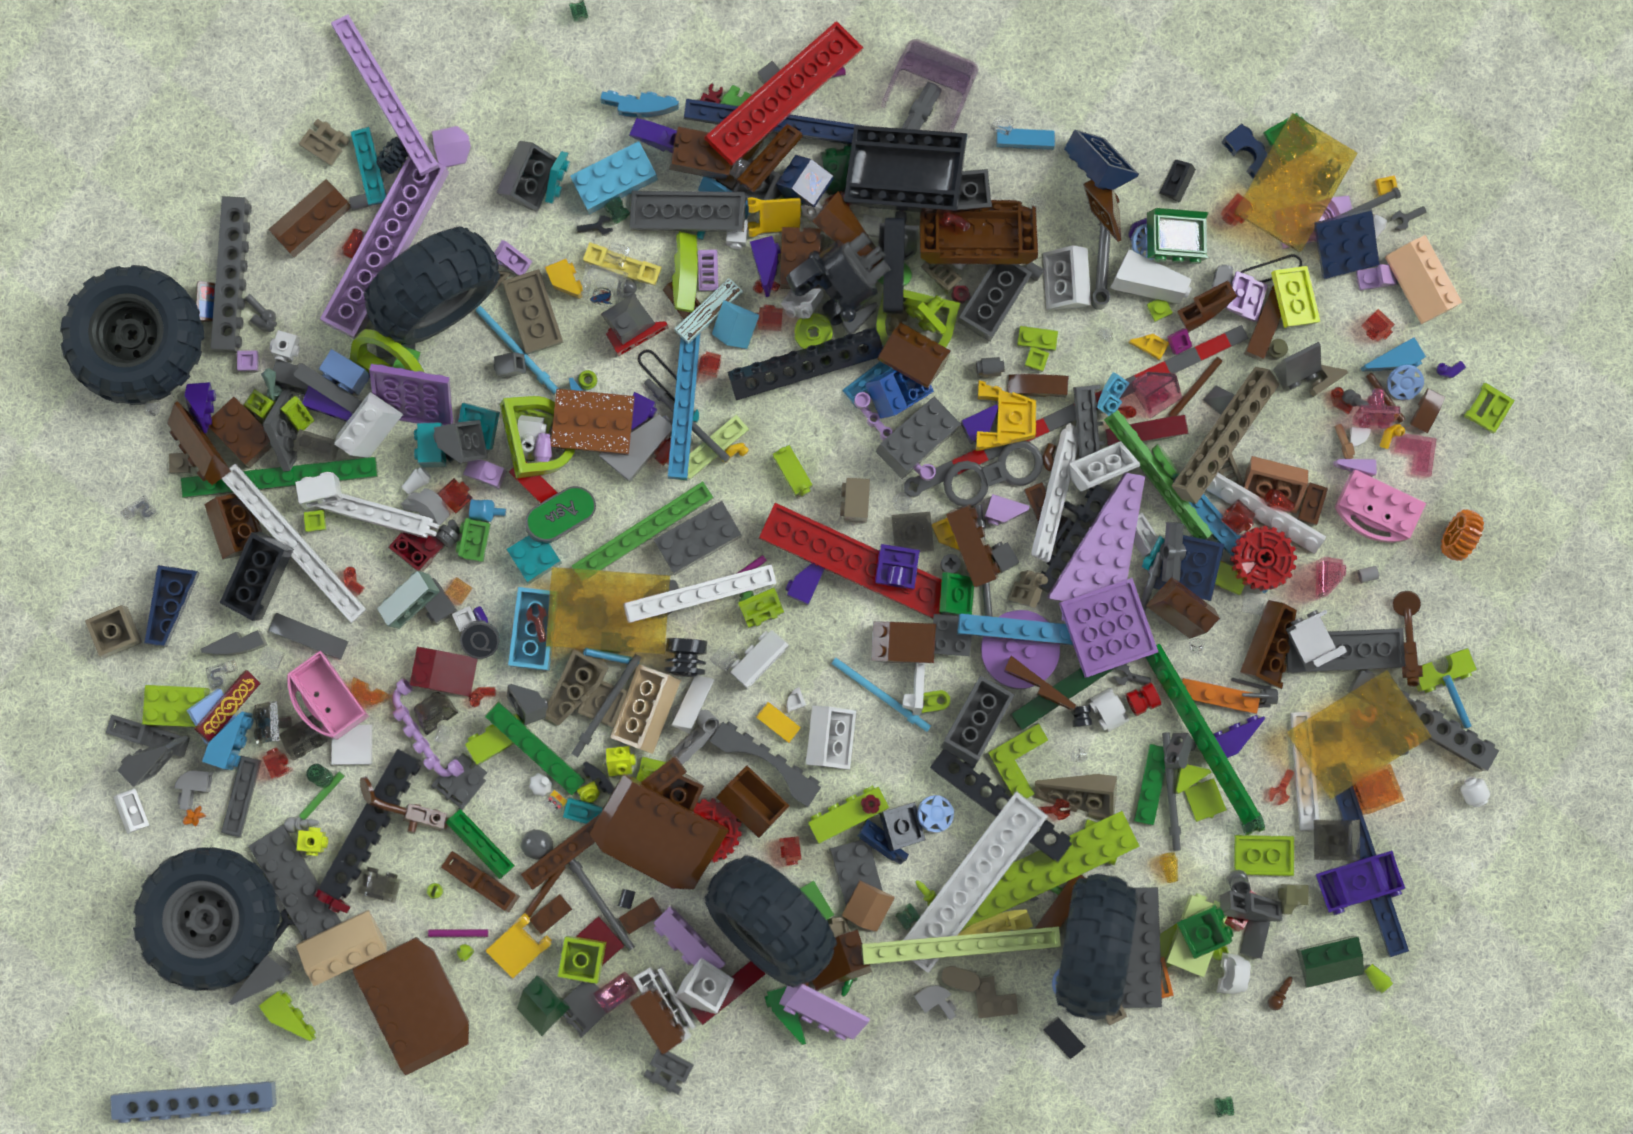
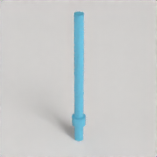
(542, 376)
(881, 694)

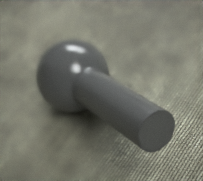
(265, 313)

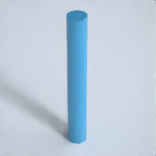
(607, 656)
(1457, 701)

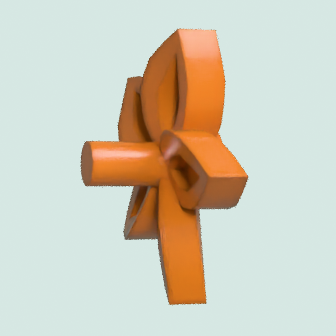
(193, 816)

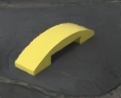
(637, 270)
(1000, 923)

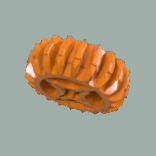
(1462, 535)

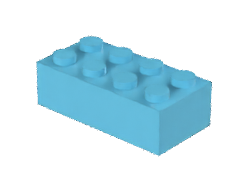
(614, 177)
(525, 647)

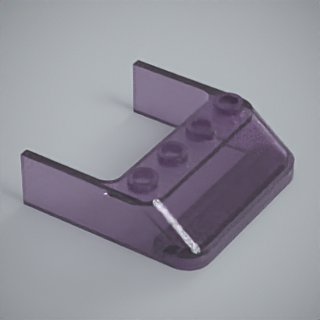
(938, 67)

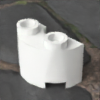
(803, 305)
(1109, 709)
(1235, 974)

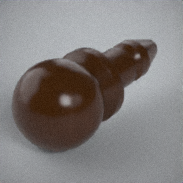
(1276, 1001)

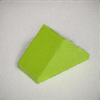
(259, 404)
(1189, 776)

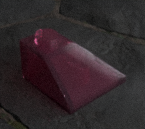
(1157, 391)
(1328, 575)

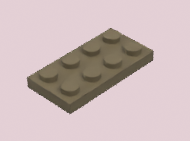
(532, 311)

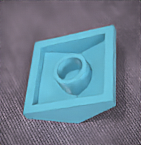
(735, 325)

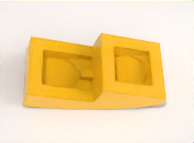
(778, 722)

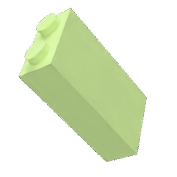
(1179, 952)

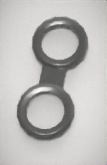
(993, 473)

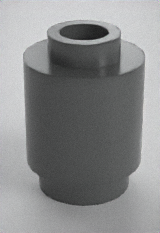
(990, 367)

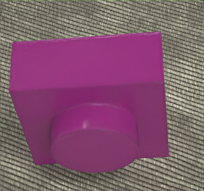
(1179, 341)

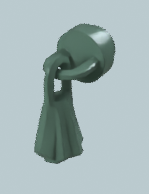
(273, 390)

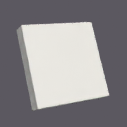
(353, 747)

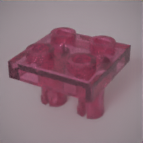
(1376, 412)

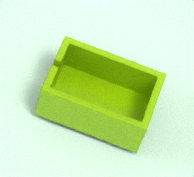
(169, 704)

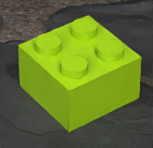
(581, 959)

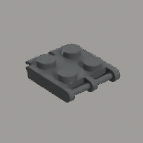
(465, 785)
(583, 1007)

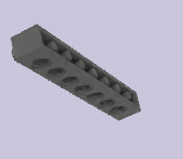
(229, 207)
(1486, 752)

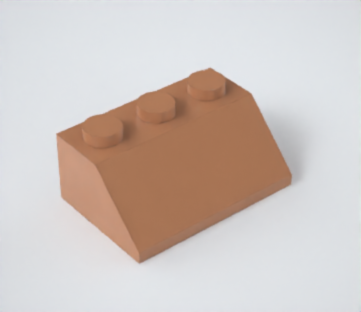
(1267, 475)

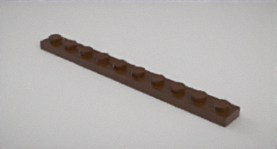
(582, 840)

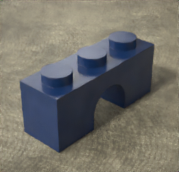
(1242, 140)

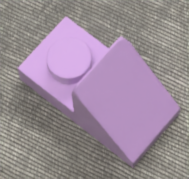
(512, 258)
(1376, 277)

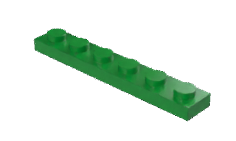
(534, 748)

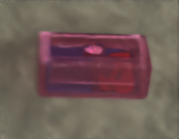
(616, 992)

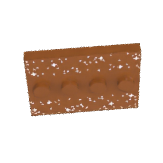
(592, 421)

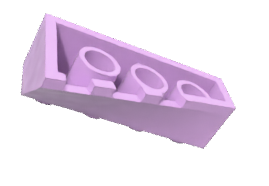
(686, 939)

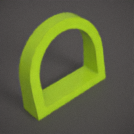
(950, 324)
(364, 358)
(521, 468)

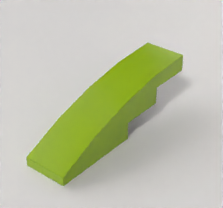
(685, 275)

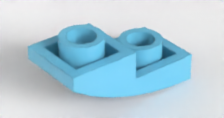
(1112, 391)

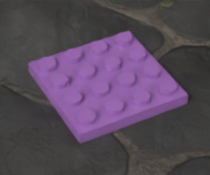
(415, 394)
(1108, 627)

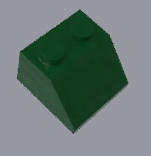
(541, 1005)

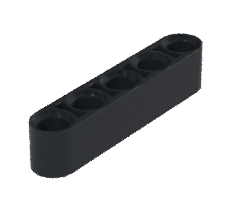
(894, 280)

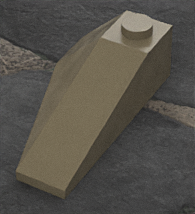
(576, 684)
(1087, 792)

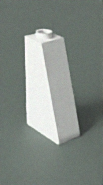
(1150, 279)

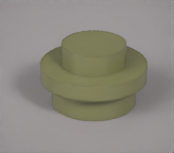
(1278, 348)

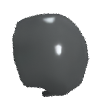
(536, 844)

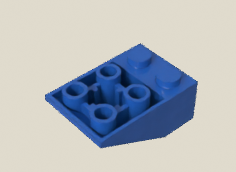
(895, 393)

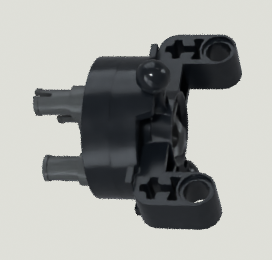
(843, 277)

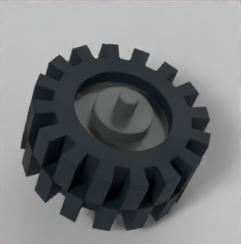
(392, 156)

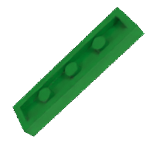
(1151, 785)
(480, 844)

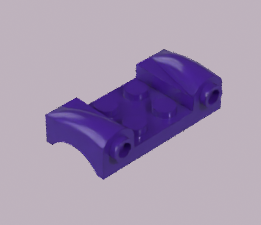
(1360, 882)

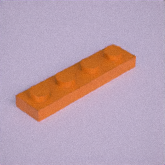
(1221, 696)

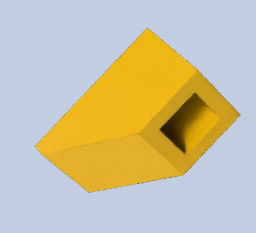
(563, 279)

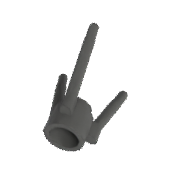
(1266, 695)

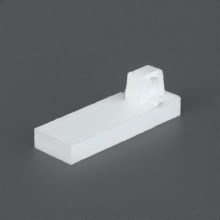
(915, 700)

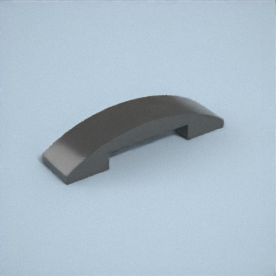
(308, 636)

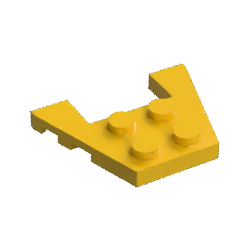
(1014, 418)

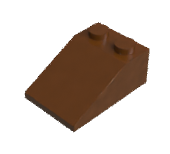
(1104, 207)
(903, 642)
(845, 962)

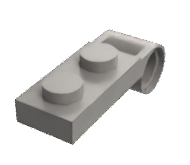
(697, 737)

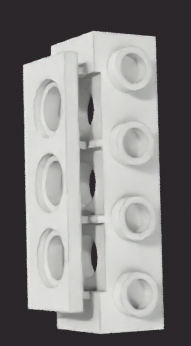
(647, 979)

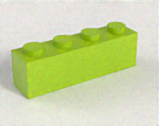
(844, 816)

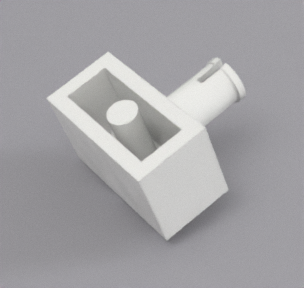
(528, 431)

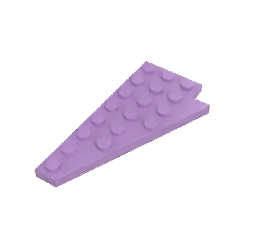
(1107, 547)

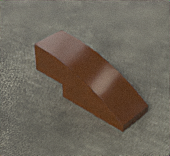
(1206, 306)
(1038, 385)

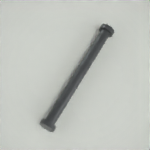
(1395, 193)

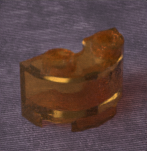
(363, 694)

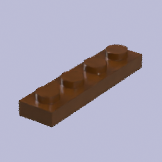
(770, 157)

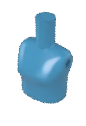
(484, 510)

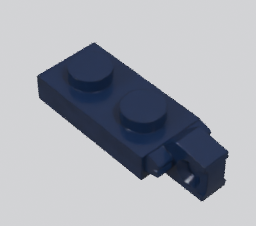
(876, 838)

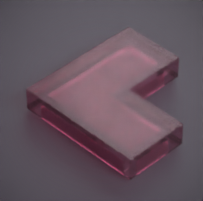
(1422, 450)

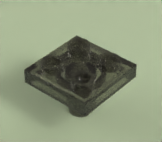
(913, 531)
(268, 722)

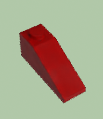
(641, 338)
(536, 486)

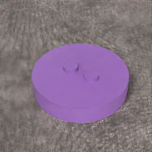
(1036, 656)

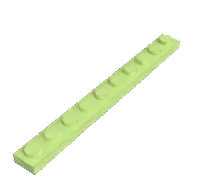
(960, 945)

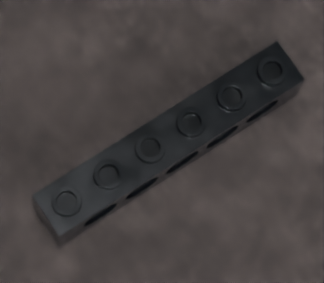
(1097, 495)

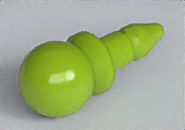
(929, 895)

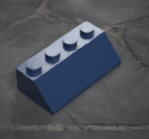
(1099, 160)

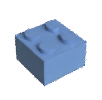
(345, 372)

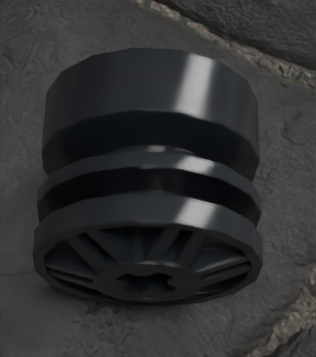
(685, 656)

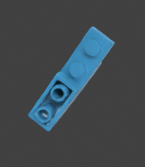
(648, 105)

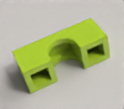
(1459, 665)

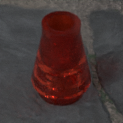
(352, 243)
(1278, 500)

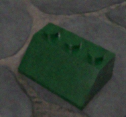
(1331, 961)

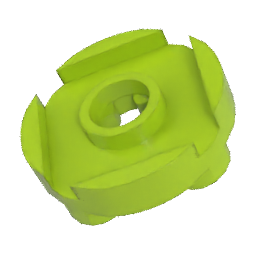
(816, 321)

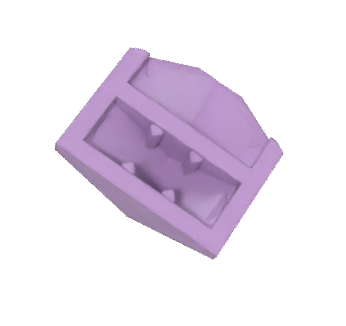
(451, 146)

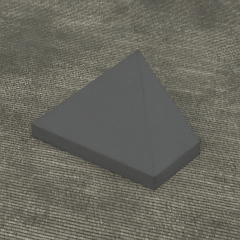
(1218, 399)

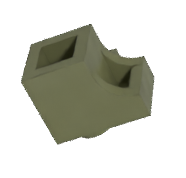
(1292, 896)

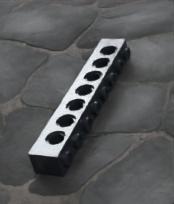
(801, 371)
(941, 767)
(330, 882)

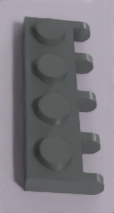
(1087, 420)

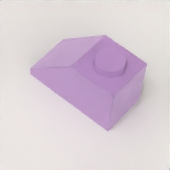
(485, 472)
(1003, 510)

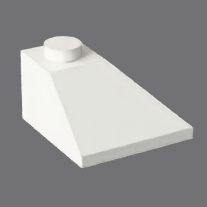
(704, 987)

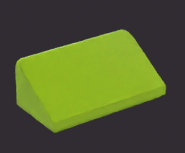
(1227, 579)

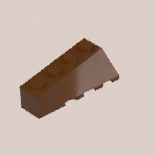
(841, 224)
(972, 545)
(1270, 644)

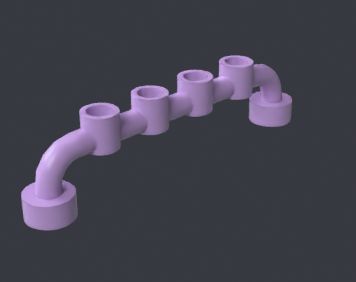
(862, 402)
(412, 729)

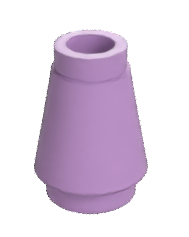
(542, 449)

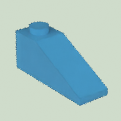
(1405, 354)

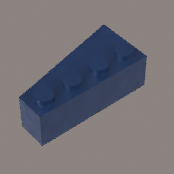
(168, 601)

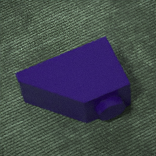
(979, 422)

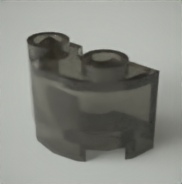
(434, 710)
(379, 885)

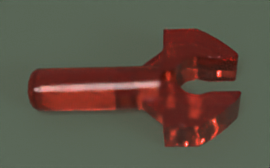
(538, 622)
(1282, 788)
(1055, 809)

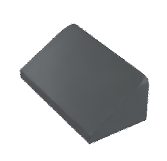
(1255, 938)

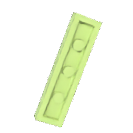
(724, 437)

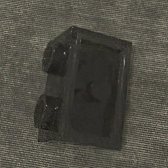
(302, 738)

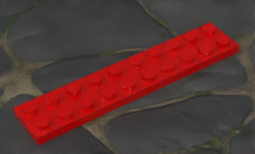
(783, 93)
(845, 558)

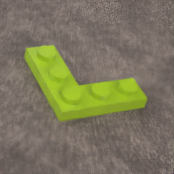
(1006, 754)

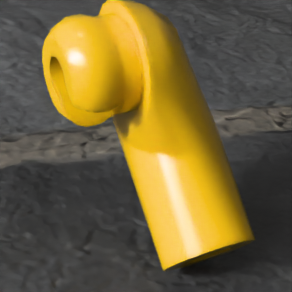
(1389, 433)
(736, 448)

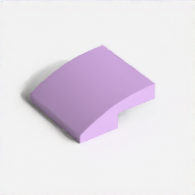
(1249, 296)

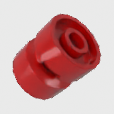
(1143, 699)

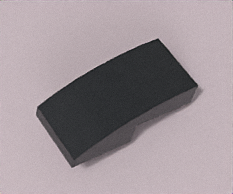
(594, 773)

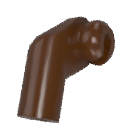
(1047, 456)

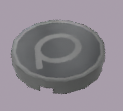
(479, 639)

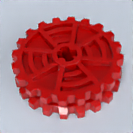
(1250, 565)
(720, 814)

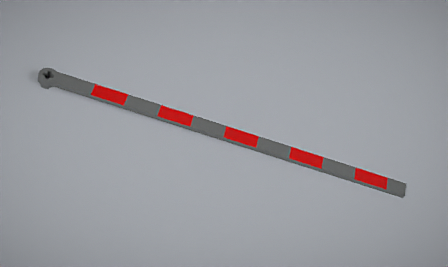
(1068, 413)

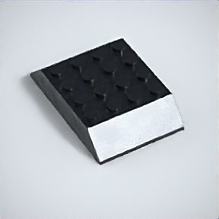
(905, 169)

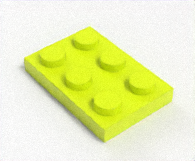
(1295, 296)

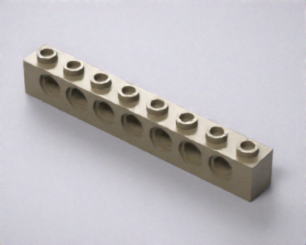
(1225, 435)

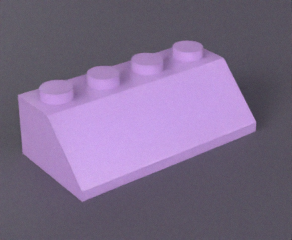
(824, 1011)

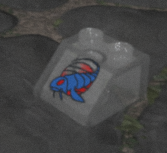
(603, 286)

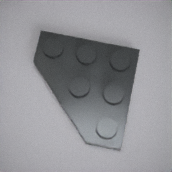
(281, 432)

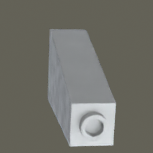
(642, 447)

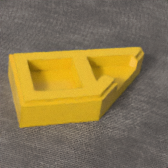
(1151, 345)
(944, 533)

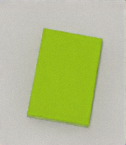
(1264, 855)

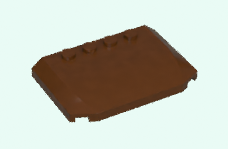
(995, 236)
(656, 835)
(414, 1004)

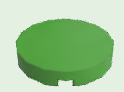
(1164, 459)

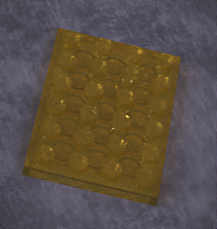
(1295, 182)
(590, 611)
(1358, 734)

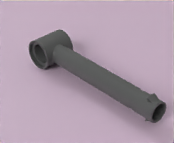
(1102, 269)

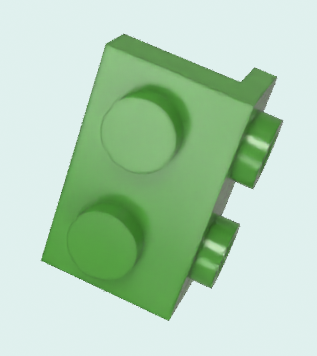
(473, 540)

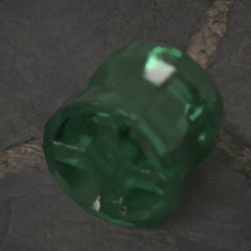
(578, 10)
(1224, 1106)

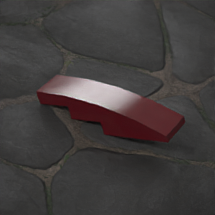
(1155, 429)
(742, 981)

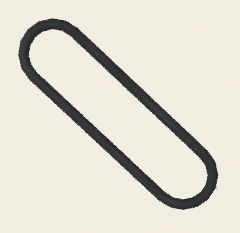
(1272, 261)
(652, 376)

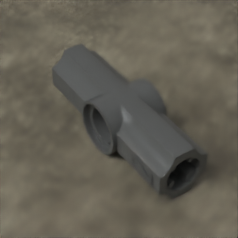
(922, 107)
(1172, 551)

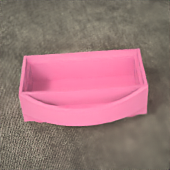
(1366, 491)
(320, 676)

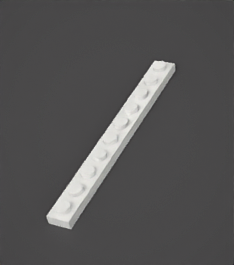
(286, 534)

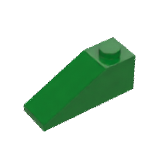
(791, 1021)

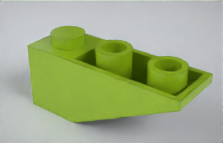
(283, 1014)

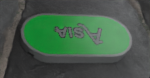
(560, 514)

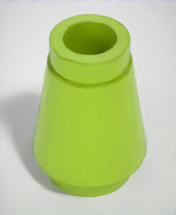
(1378, 978)

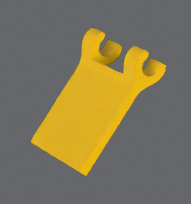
(774, 215)
(516, 947)

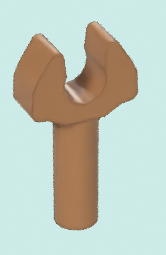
(1347, 448)

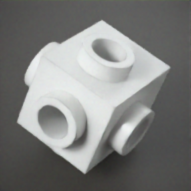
(285, 346)

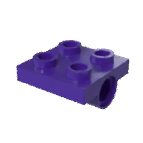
(897, 566)

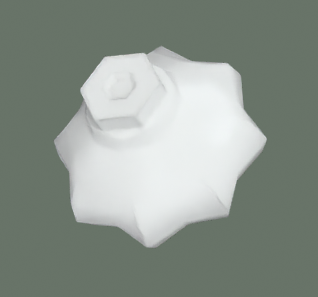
(811, 212)
(540, 784)

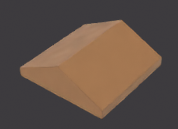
(867, 906)

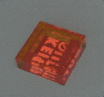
(459, 590)

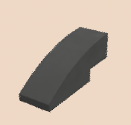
(236, 644)
(1250, 907)

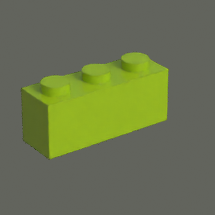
(488, 744)

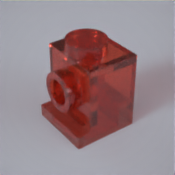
(710, 364)
(276, 763)
(791, 850)

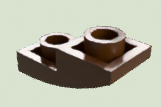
(1428, 410)

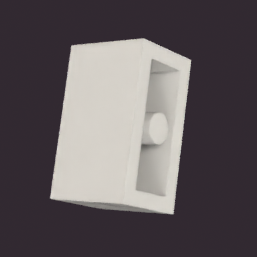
(318, 490)

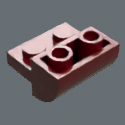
(416, 550)

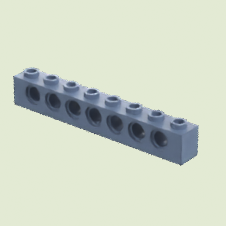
(122, 1112)

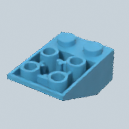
(226, 745)

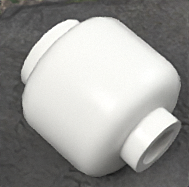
(1475, 791)

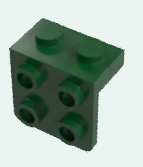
(837, 164)

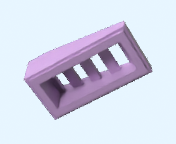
(708, 253)
(1366, 466)

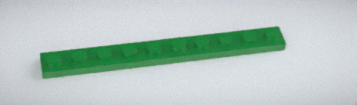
(278, 478)
(1203, 736)

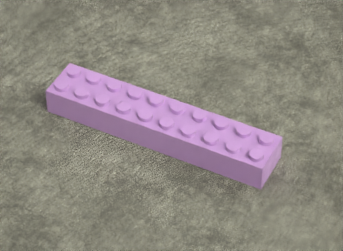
(385, 239)

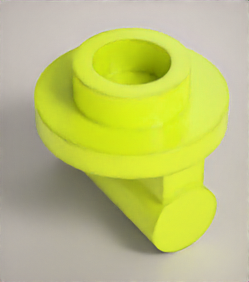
(589, 792)

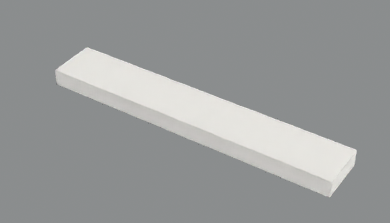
(1305, 782)

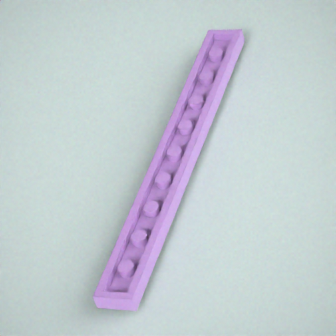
(384, 95)

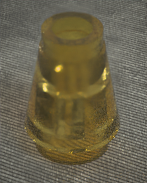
(1169, 866)

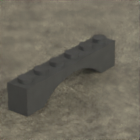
(730, 740)

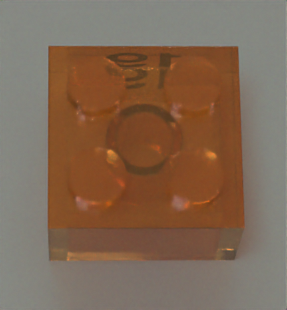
(1378, 790)

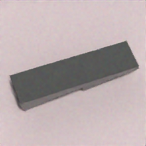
(142, 734)

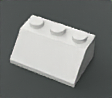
(1066, 278)
(367, 427)
(1102, 466)
(759, 658)
(831, 737)

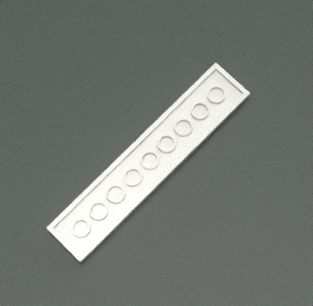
(979, 873)

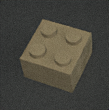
(856, 499)
(113, 631)

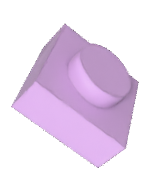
(247, 360)

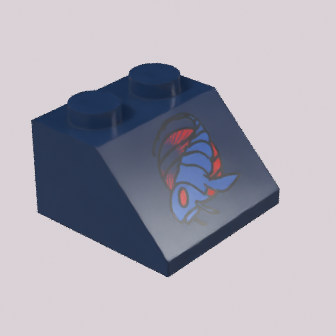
(804, 180)

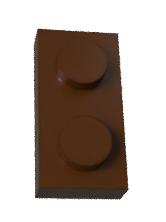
(1036, 497)
(1312, 503)
(550, 914)
(640, 915)

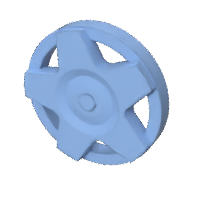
(1405, 382)
(935, 813)

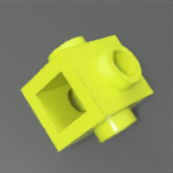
(619, 760)
(305, 841)

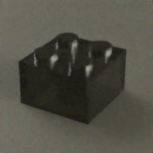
(1337, 839)

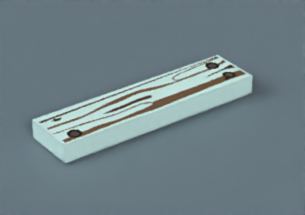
(707, 311)

